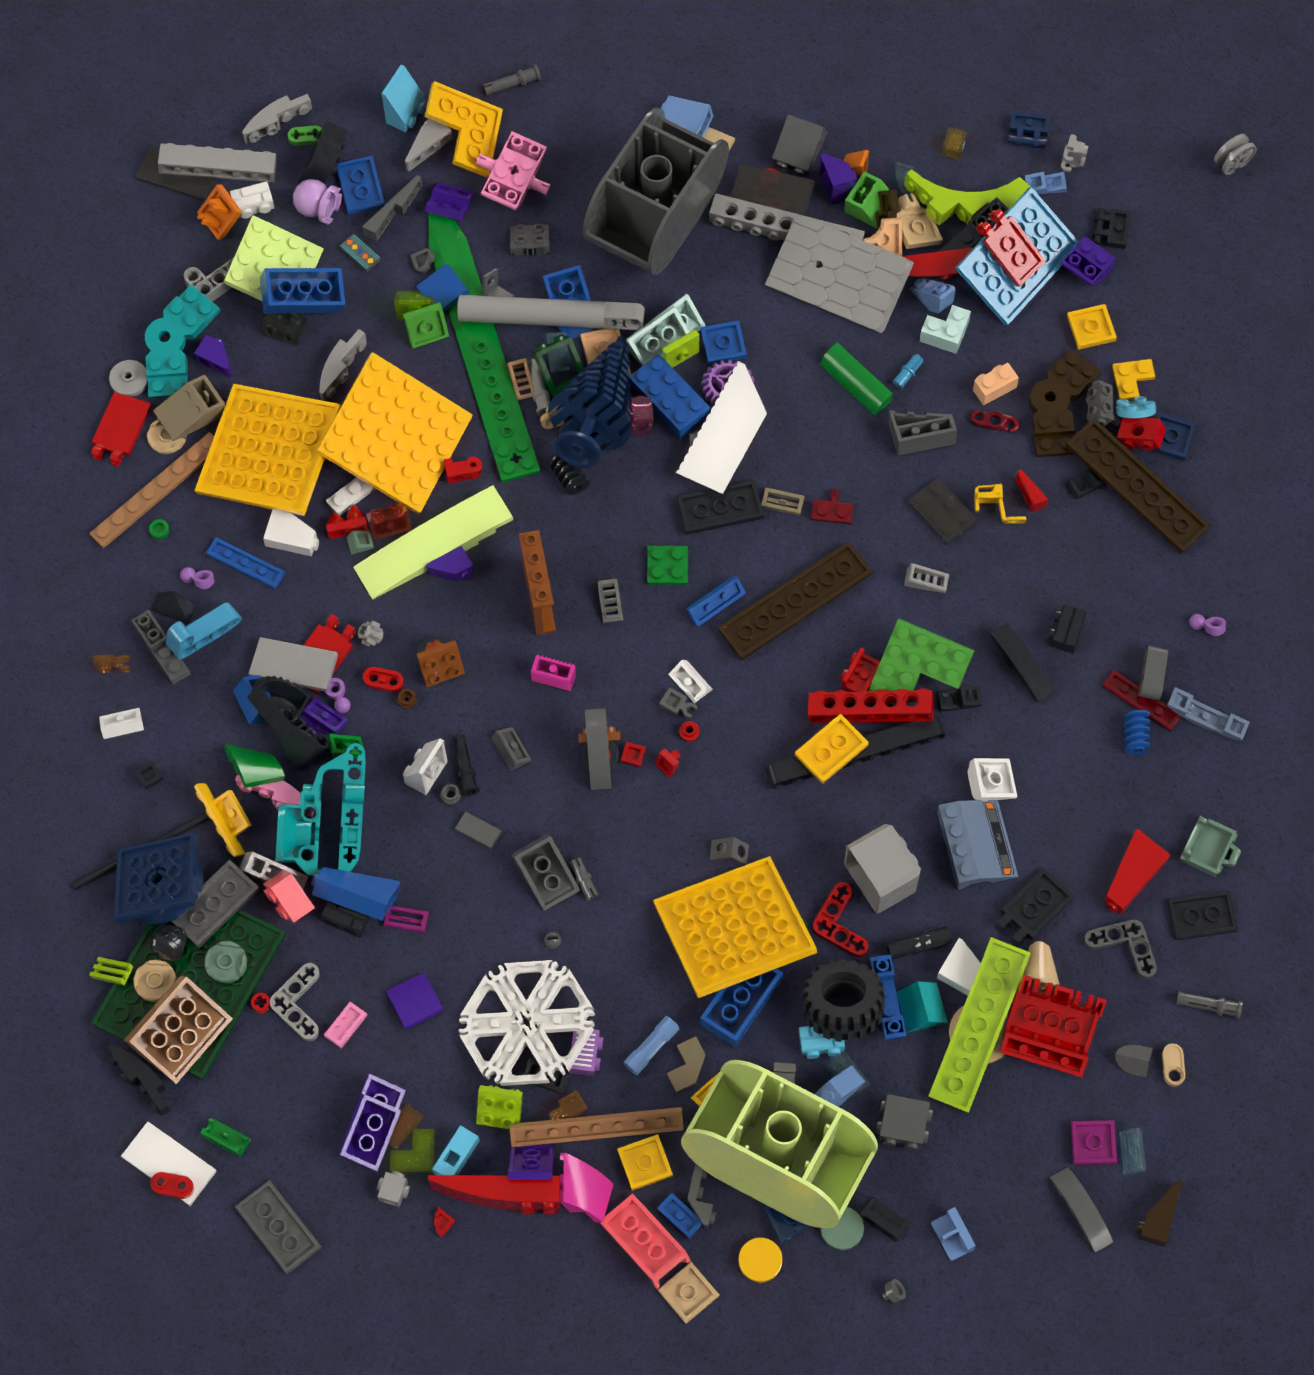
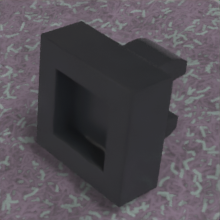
(149, 775)

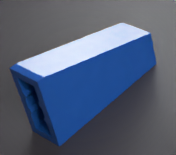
(356, 891)

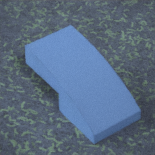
(1047, 183)

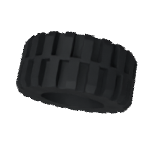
(843, 1022)

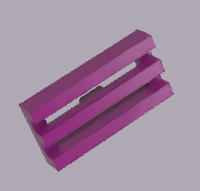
(425, 914)

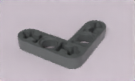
(1133, 940)

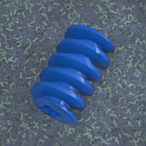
(1134, 732)

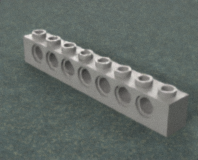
(761, 214)

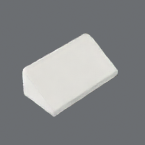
(690, 681)
(121, 723)

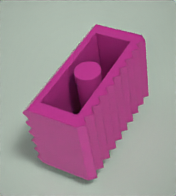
(553, 673)

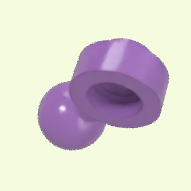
(202, 579)
(1214, 626)
(341, 704)

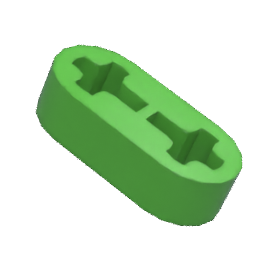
(305, 135)

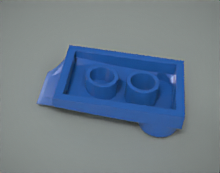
(568, 285)

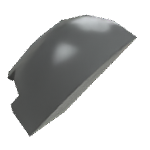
(1134, 1059)

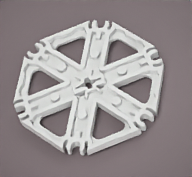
(506, 1024)

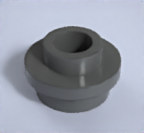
(450, 788)

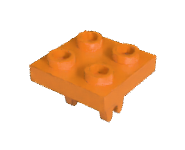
(219, 212)

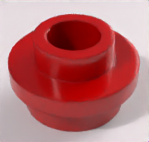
(689, 736)

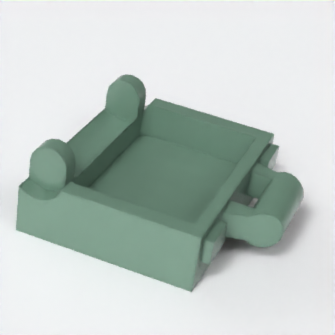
(1209, 847)

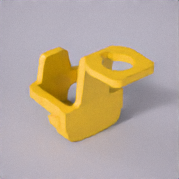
(995, 496)

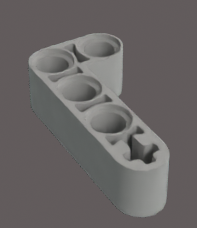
(210, 282)

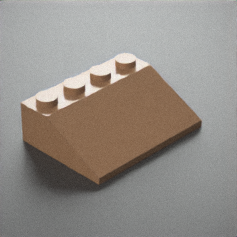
(178, 1029)

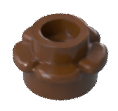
(407, 693)

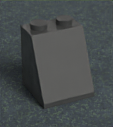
(799, 144)

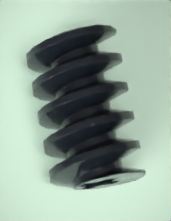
(569, 476)

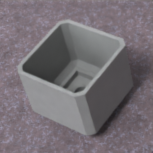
(882, 867)

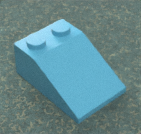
(402, 100)

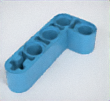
(189, 639)

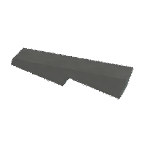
(399, 203)

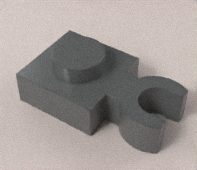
(676, 702)

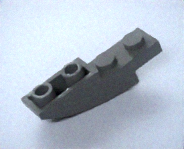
(156, 642)

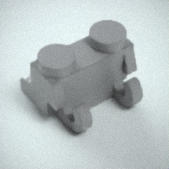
(1074, 154)

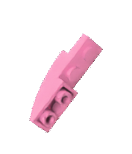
(280, 792)

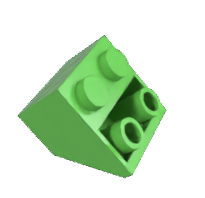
(864, 199)

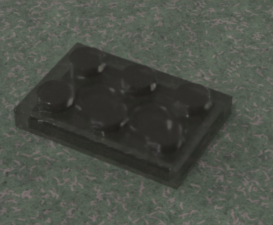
(942, 511)

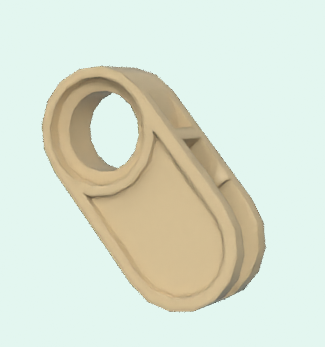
(1173, 1061)

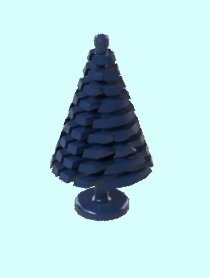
(594, 408)

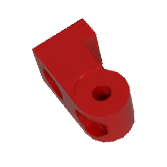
(462, 470)

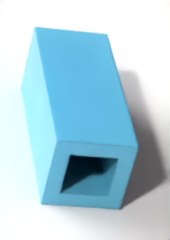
(456, 1152)

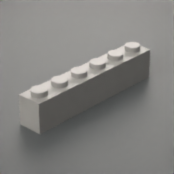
(217, 162)

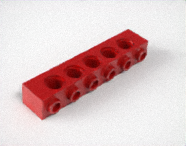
(880, 712)

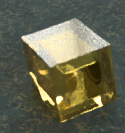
(954, 143)

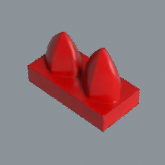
(338, 527)

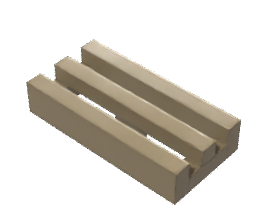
(800, 498)

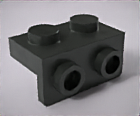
(284, 327)

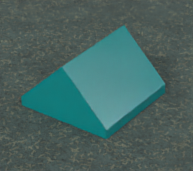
(921, 1006)

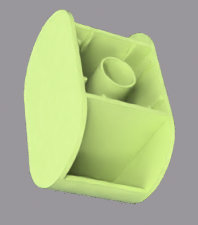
(780, 1144)

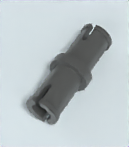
(583, 879)

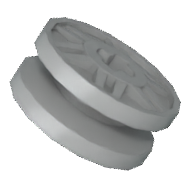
(1235, 154)

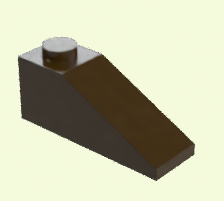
(1158, 1220)

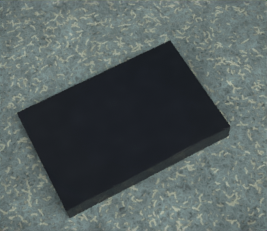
(1202, 915)

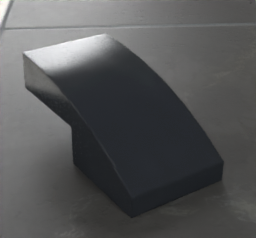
(1084, 484)
(962, 698)

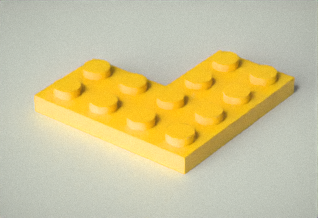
(473, 118)

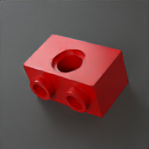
(1141, 433)

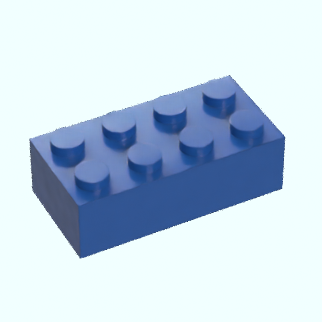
(302, 290)
(671, 396)
(739, 1005)

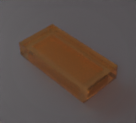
(407, 1121)

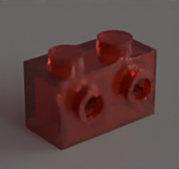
(388, 521)

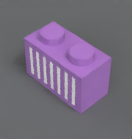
(587, 1060)

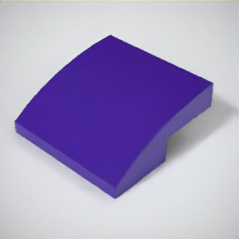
(449, 201)
(323, 718)
(415, 1000)

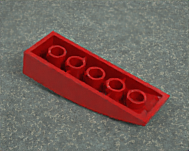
(501, 1192)

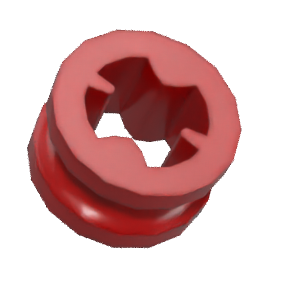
(256, 1008)

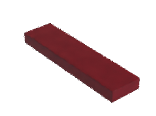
(1129, 691)

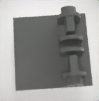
(529, 237)

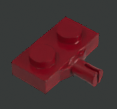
(832, 510)

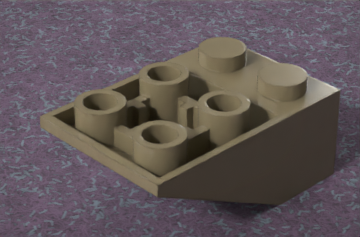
(190, 408)

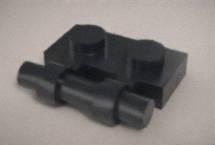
(1118, 228)

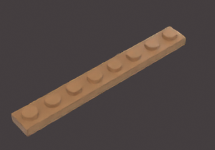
(152, 492)
(596, 1127)

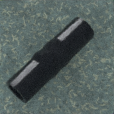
(919, 943)

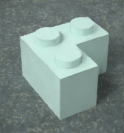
(948, 333)

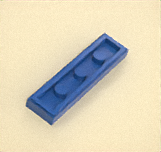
(245, 563)

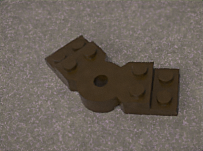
(1052, 420)

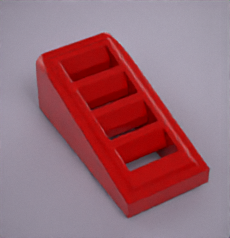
(1032, 494)

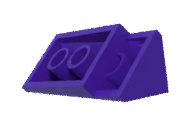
(372, 1123)

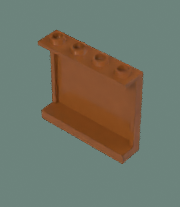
(537, 582)

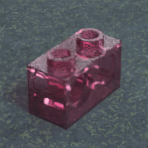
(641, 416)

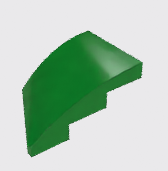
(254, 766)

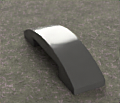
(598, 748)
(1082, 1209)

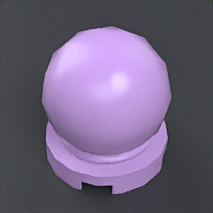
(316, 200)

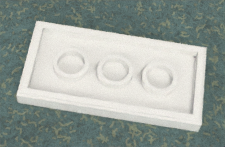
(157, 1152)

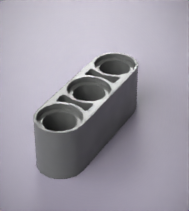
(1153, 672)

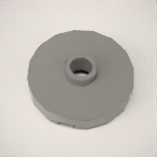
(132, 386)

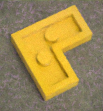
(1128, 373)

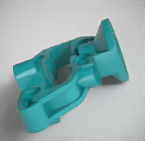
(298, 833)

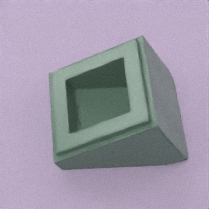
(359, 541)

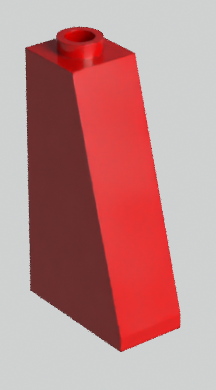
(1138, 867)

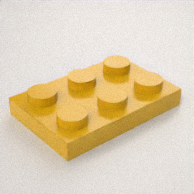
(831, 748)

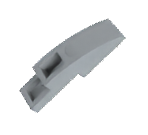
(268, 119)
(335, 368)

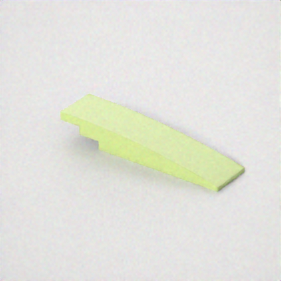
(456, 527)

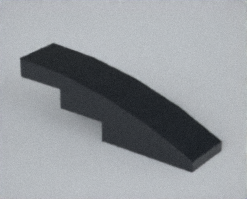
(1022, 662)

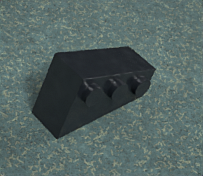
(325, 153)

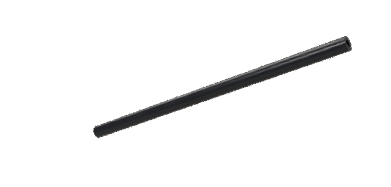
(172, 833)

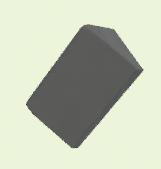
(510, 748)

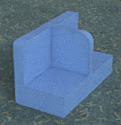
(953, 1234)

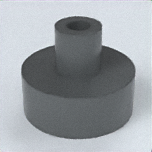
(894, 1291)

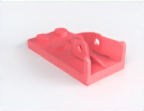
(644, 1239)

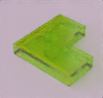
(418, 1159)

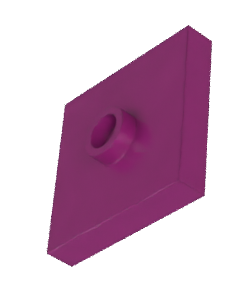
(1093, 1142)

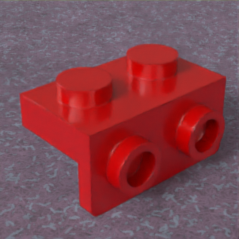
(860, 673)

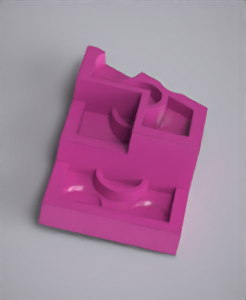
(584, 1188)

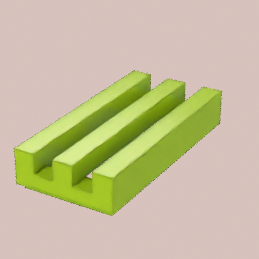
(113, 963)

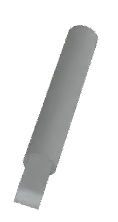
(550, 312)

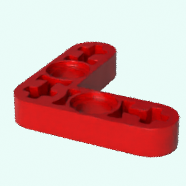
(830, 920)

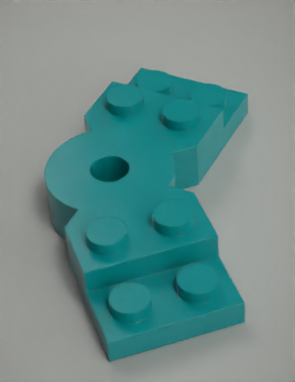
(182, 321)

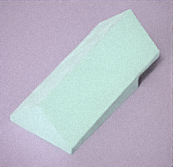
(664, 329)

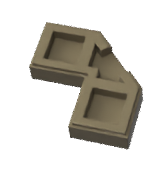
(688, 1074)

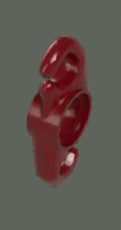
(985, 423)

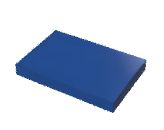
(360, 185)

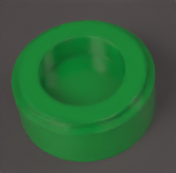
(159, 529)

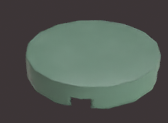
(225, 962)
(846, 1233)

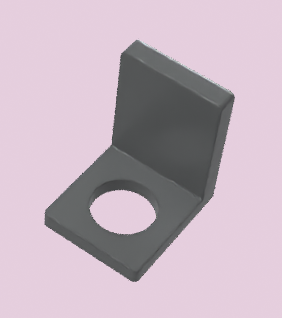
(493, 289)
(727, 849)

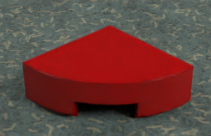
(442, 1222)

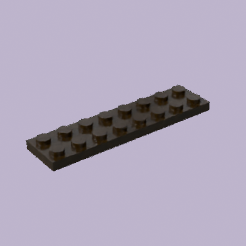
(1137, 486)
(795, 600)

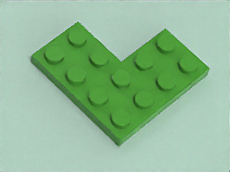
(919, 651)

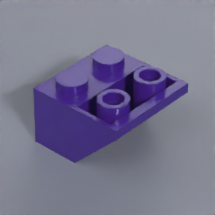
(1089, 261)

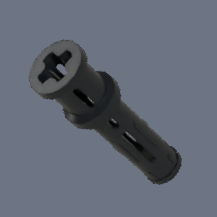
(466, 773)

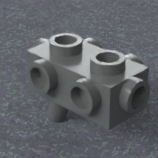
(1101, 404)

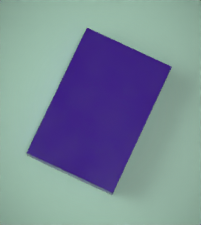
(531, 1162)

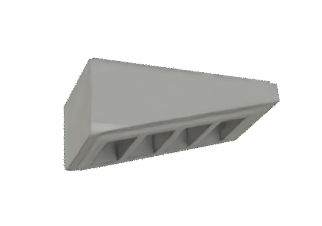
(925, 585)

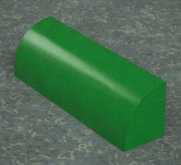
(856, 379)

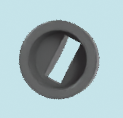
(552, 944)

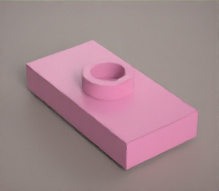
(345, 1025)

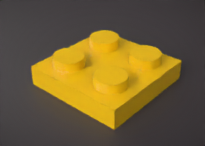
(1091, 326)
(645, 1162)

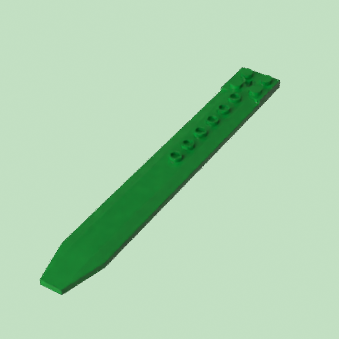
(484, 359)

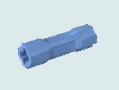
(663, 1033)

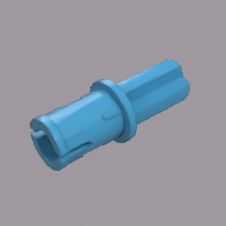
(907, 371)

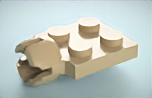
(916, 226)

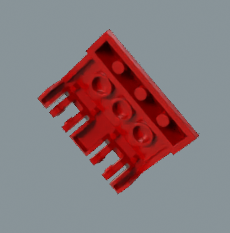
(1051, 1026)

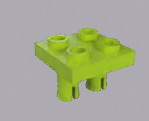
(498, 1106)

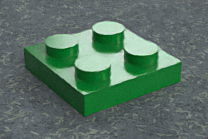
(667, 565)

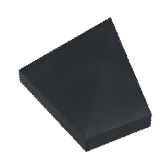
(173, 606)

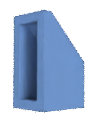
(841, 1086)

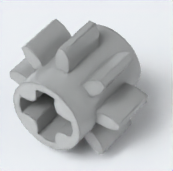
(370, 633)

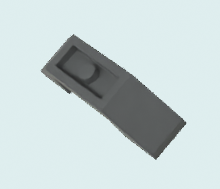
(702, 1210)

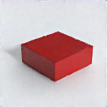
(633, 754)

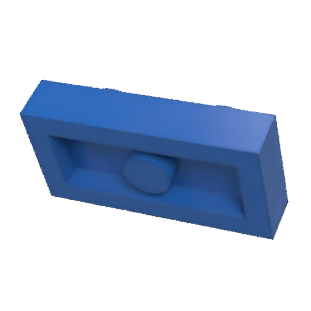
(680, 1216)

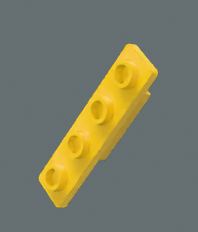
(227, 816)

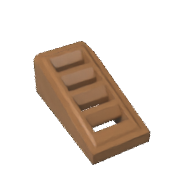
(519, 364)

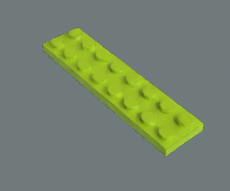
(979, 1025)

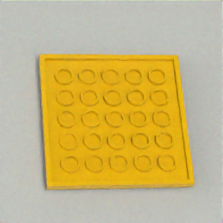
(394, 433)
(267, 449)
(734, 927)

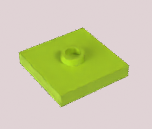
(681, 349)

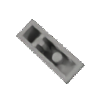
(429, 140)
(264, 868)

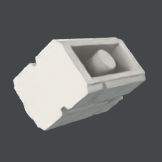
(253, 199)

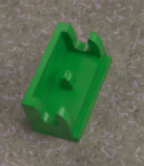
(225, 1137)

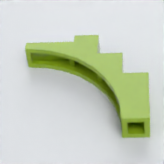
(945, 202)

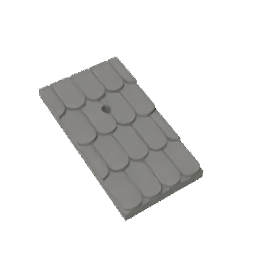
(839, 273)

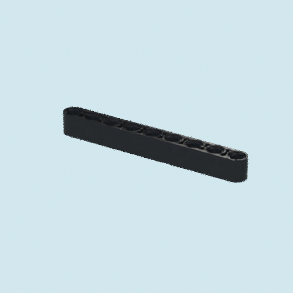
(880, 743)

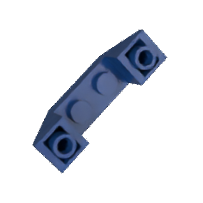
(892, 1022)

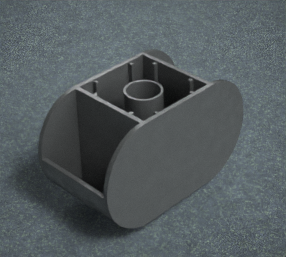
(654, 192)

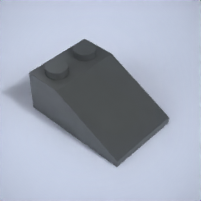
(545, 871)

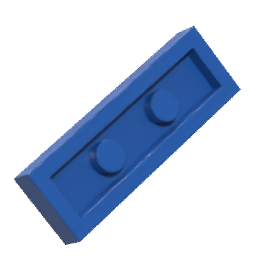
(716, 601)

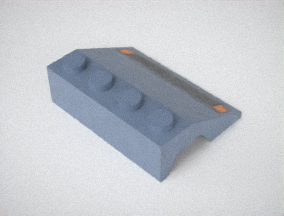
(976, 842)

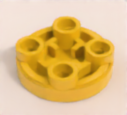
(760, 1260)

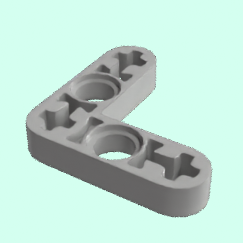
(291, 998)

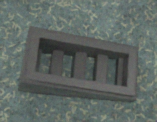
(610, 584)

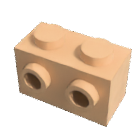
(995, 383)

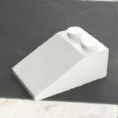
(426, 766)

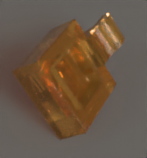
(105, 663)
(570, 1106)

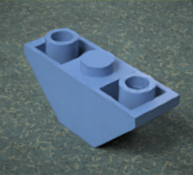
(933, 294)

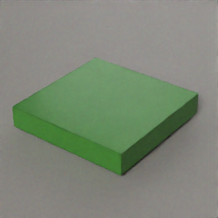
(426, 325)

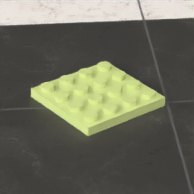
(267, 247)

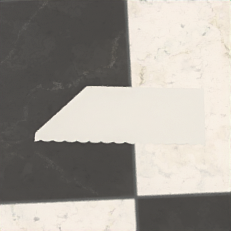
(725, 433)

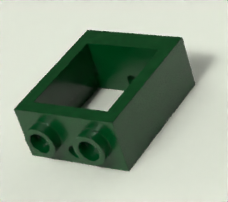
(544, 348)

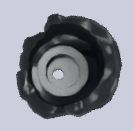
(168, 942)

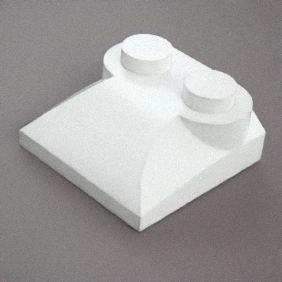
(991, 779)

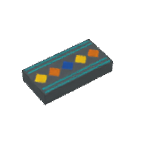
(360, 252)

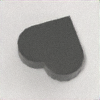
(422, 260)

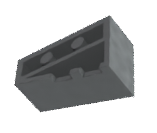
(921, 432)

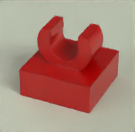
(668, 762)

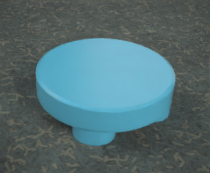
(1135, 409)

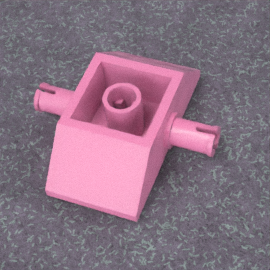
(514, 171)

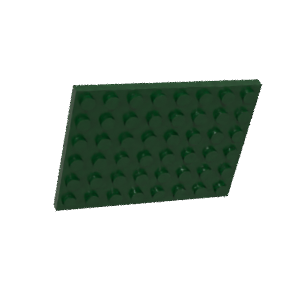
(259, 940)

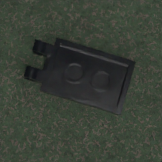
(1034, 907)

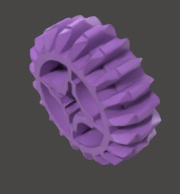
(716, 376)

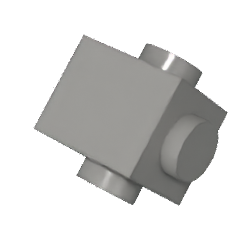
(393, 1188)

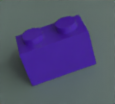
(836, 178)

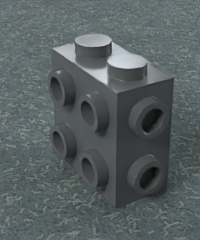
(904, 1122)

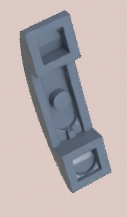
(1207, 717)

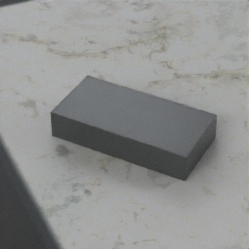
(478, 830)

